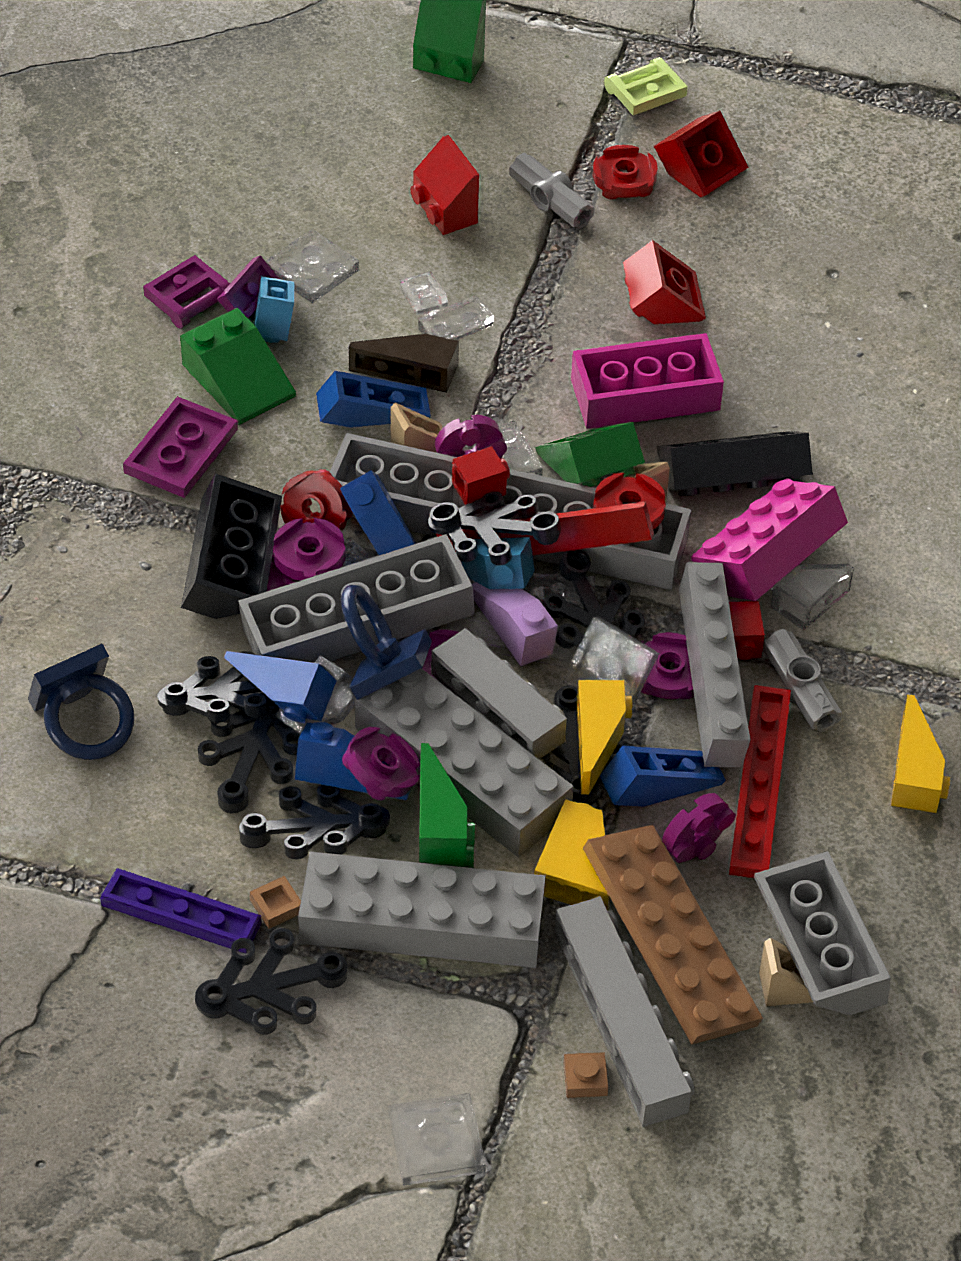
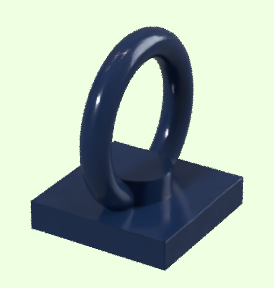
(389, 658)
(70, 682)

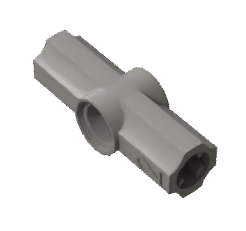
(551, 190)
(803, 678)

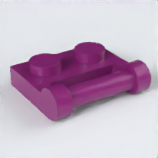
(180, 285)

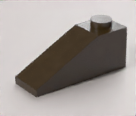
(410, 359)

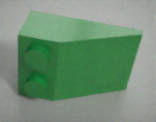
(450, 38)
(235, 366)
(594, 454)
(443, 823)

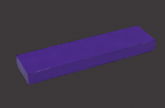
(179, 909)

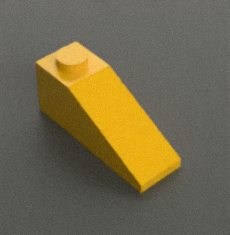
(601, 723)
(919, 764)

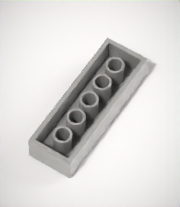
(411, 586)
(498, 779)
(421, 909)

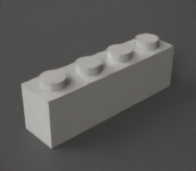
(498, 693)

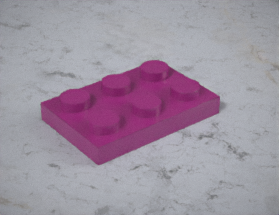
(180, 446)

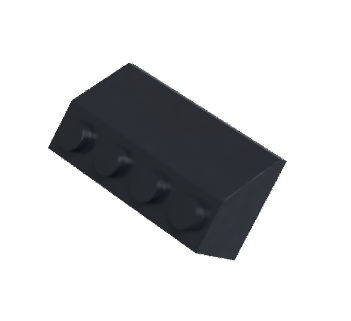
(737, 460)
(230, 547)

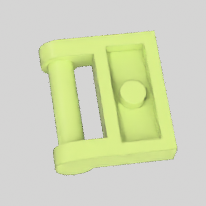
(646, 86)

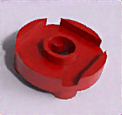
(613, 183)
(322, 488)
(642, 488)

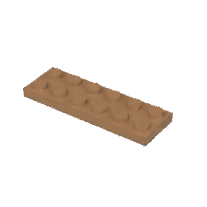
(672, 934)

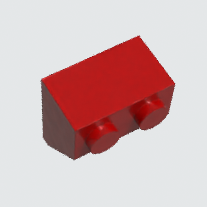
(702, 154)
(447, 187)
(662, 287)

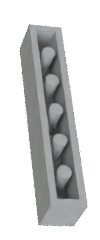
(714, 665)
(623, 1011)

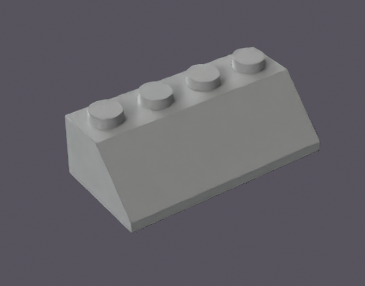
(825, 935)

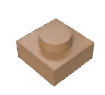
(276, 902)
(585, 1075)

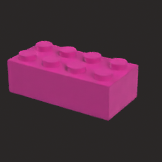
(646, 380)
(773, 536)

